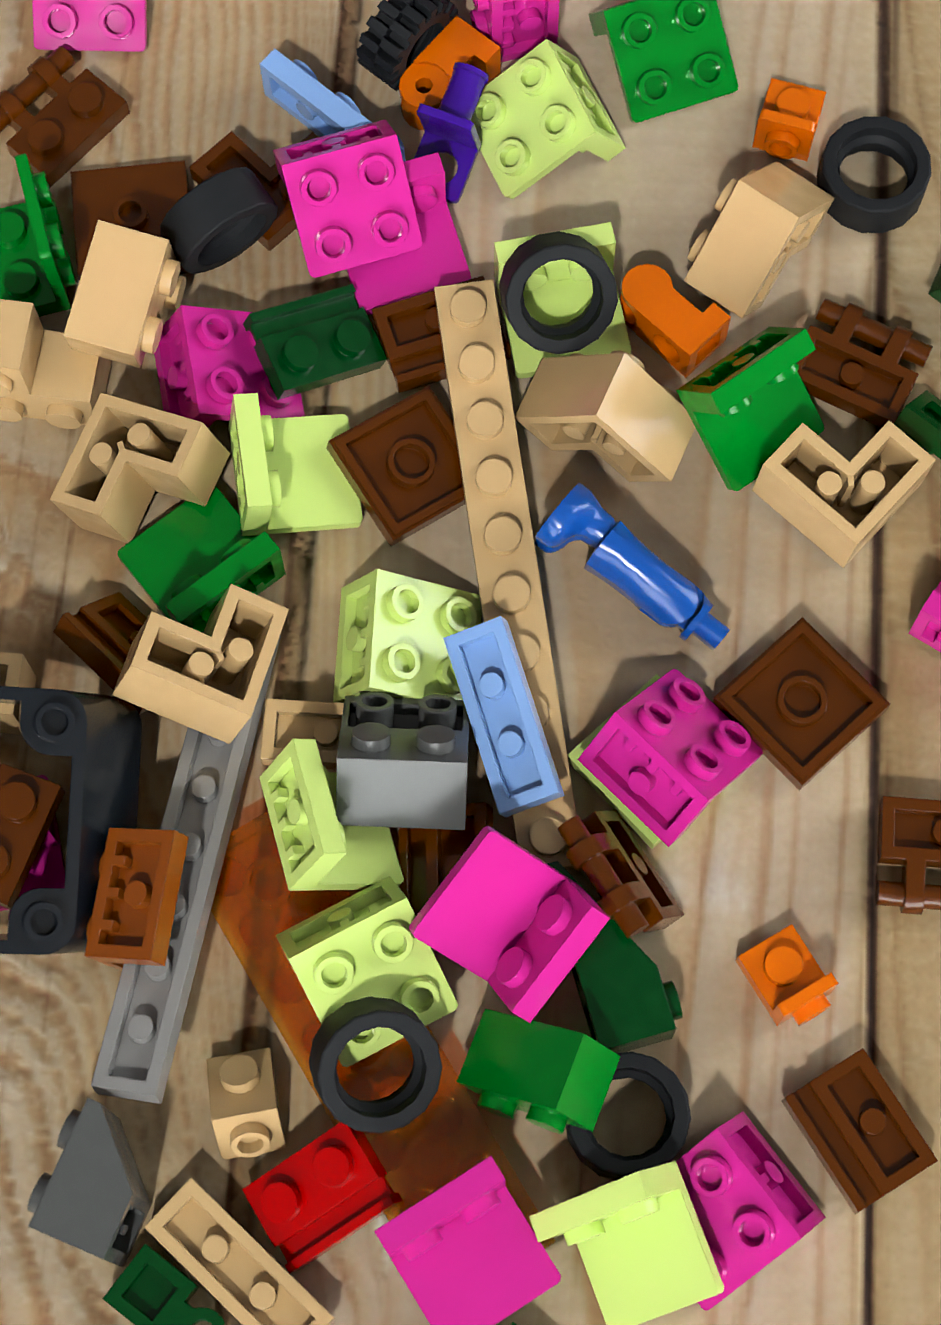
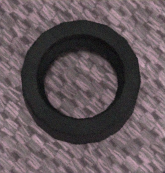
(887, 138)
(218, 220)
(582, 329)
(404, 1103)
(675, 1132)

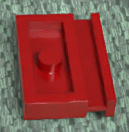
(321, 1195)

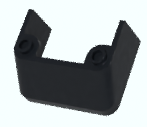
(104, 790)

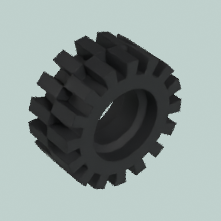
(400, 35)

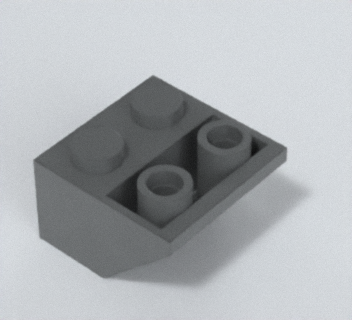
(402, 762)
(95, 1189)

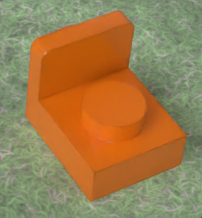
(788, 120)
(787, 977)

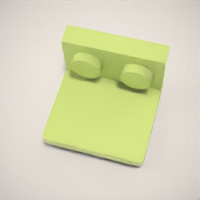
(540, 118)
(560, 294)
(286, 472)
(395, 636)
(310, 839)
(363, 952)
(637, 1244)

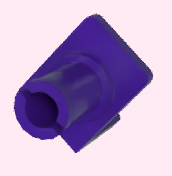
(451, 126)

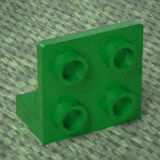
(667, 54)
(32, 248)
(752, 402)
(196, 555)

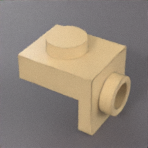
(245, 1104)

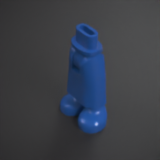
(630, 567)

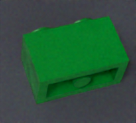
(538, 1070)

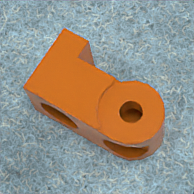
(431, 71)
(669, 320)

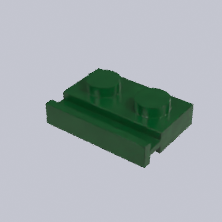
(315, 341)

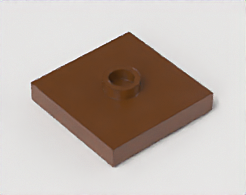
(125, 197)
(403, 465)
(801, 703)

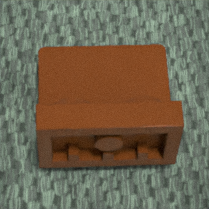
(136, 897)

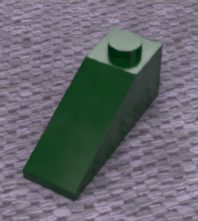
(623, 991)

